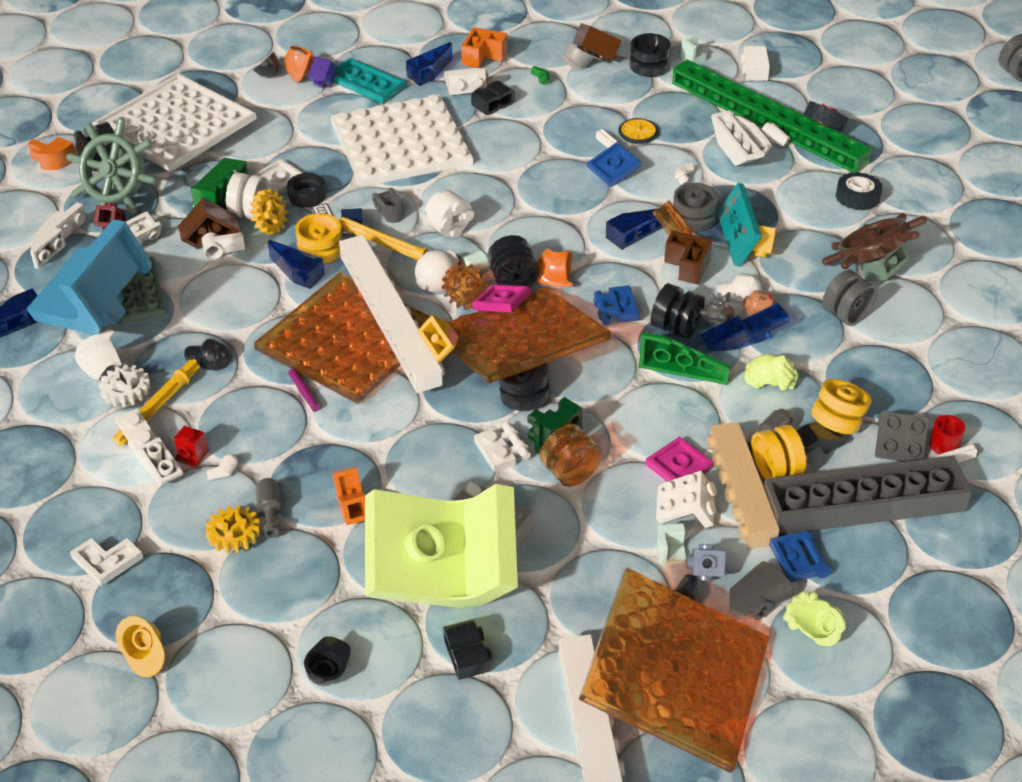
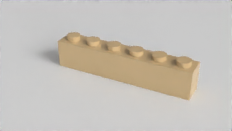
(742, 485)

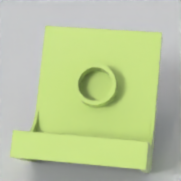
(440, 548)

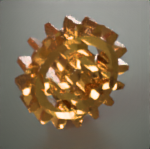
(463, 285)

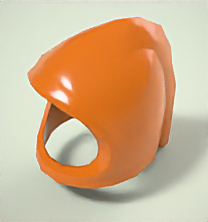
(298, 63)
(554, 268)

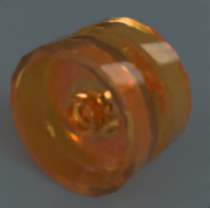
(570, 455)

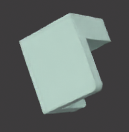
(691, 51)
(671, 543)

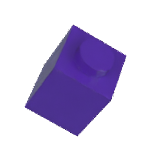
(322, 72)

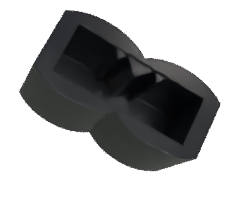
(492, 97)
(467, 649)

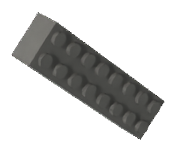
(867, 494)

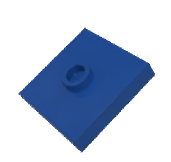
(614, 164)

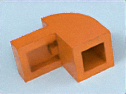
(51, 155)
(349, 495)

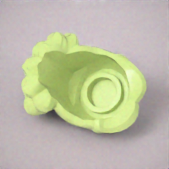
(771, 370)
(815, 618)

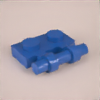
(622, 306)

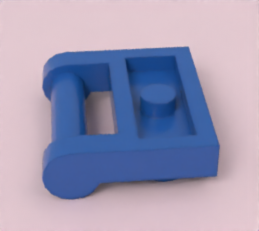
(794, 561)

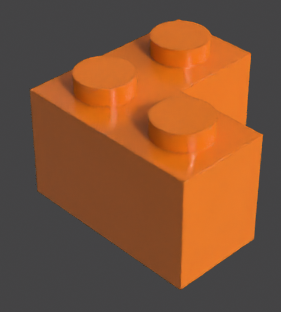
(483, 44)

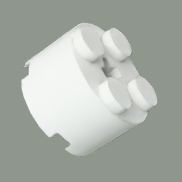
(448, 213)

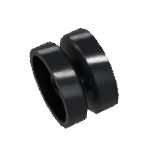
(649, 54)
(526, 389)

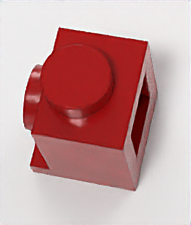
(190, 446)

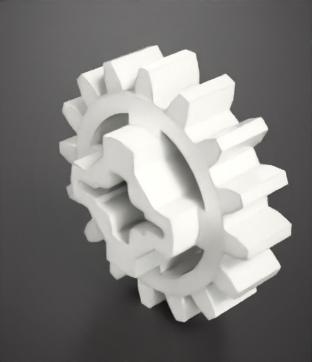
(124, 385)

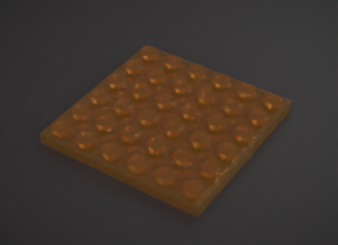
(531, 335)
(335, 340)
(676, 670)

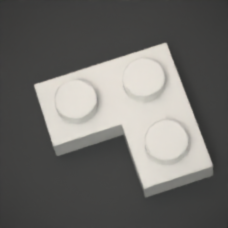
(104, 564)

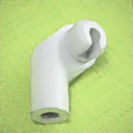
(682, 172)
(224, 469)

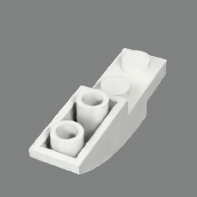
(52, 233)
(148, 448)

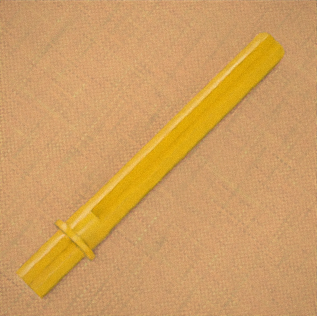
(382, 238)
(180, 378)

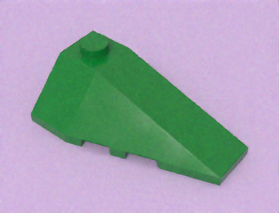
(674, 358)

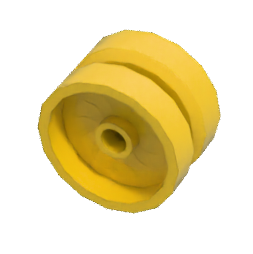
(319, 236)
(841, 406)
(778, 452)

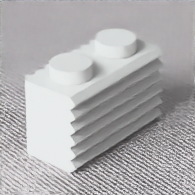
(754, 63)

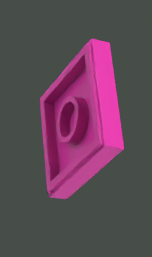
(501, 298)
(678, 460)

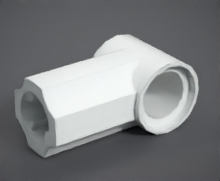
(215, 245)

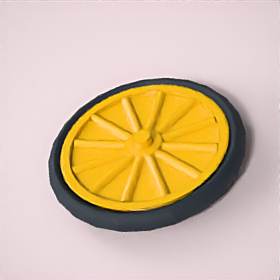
(638, 130)

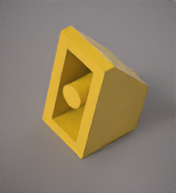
(766, 243)
(438, 337)

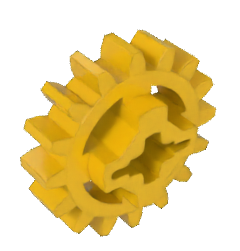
(268, 211)
(233, 529)

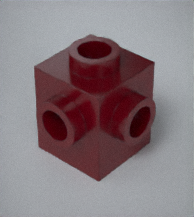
(105, 214)

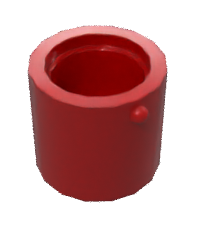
(946, 434)

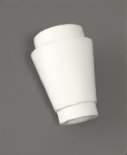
(775, 134)

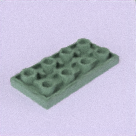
(143, 296)

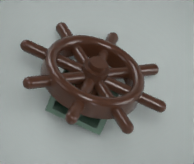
(877, 247)

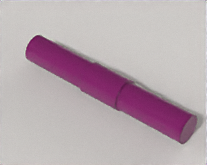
(304, 389)

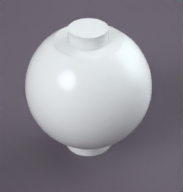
(432, 268)

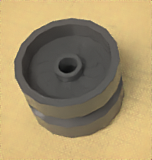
(1011, 57)
(696, 206)
(850, 297)

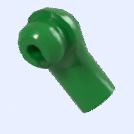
(543, 75)

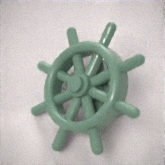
(121, 170)

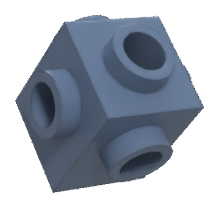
(716, 562)

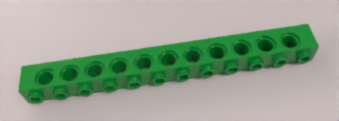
(759, 109)

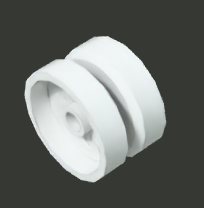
(241, 192)

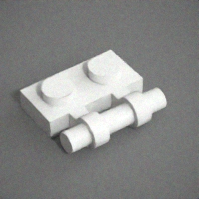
(495, 449)

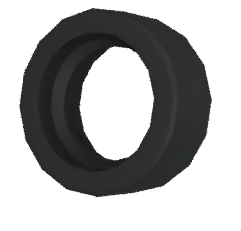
(310, 198)

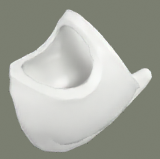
(97, 354)

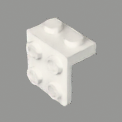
(465, 80)
(687, 496)

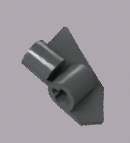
(759, 591)

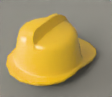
(141, 645)

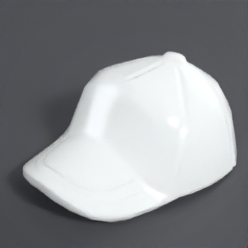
(740, 287)

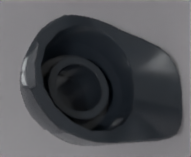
(268, 66)
(210, 355)
(327, 661)

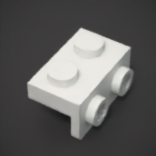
(144, 227)

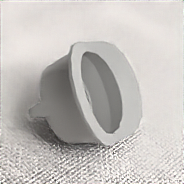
(576, 57)

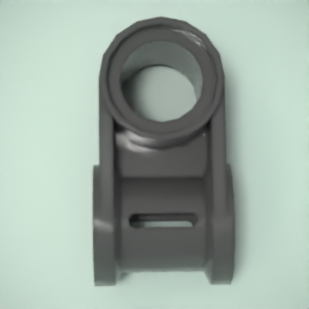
(388, 205)

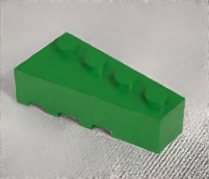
(215, 182)

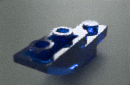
(746, 332)

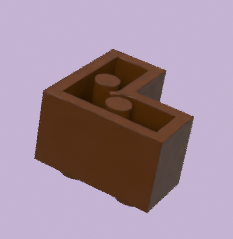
(597, 41)
(205, 219)
(689, 253)

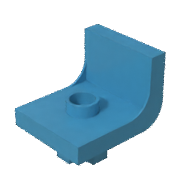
(89, 284)

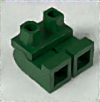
(547, 423)

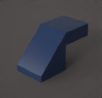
(352, 214)

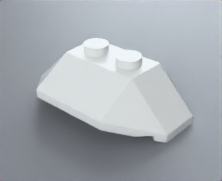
(739, 138)

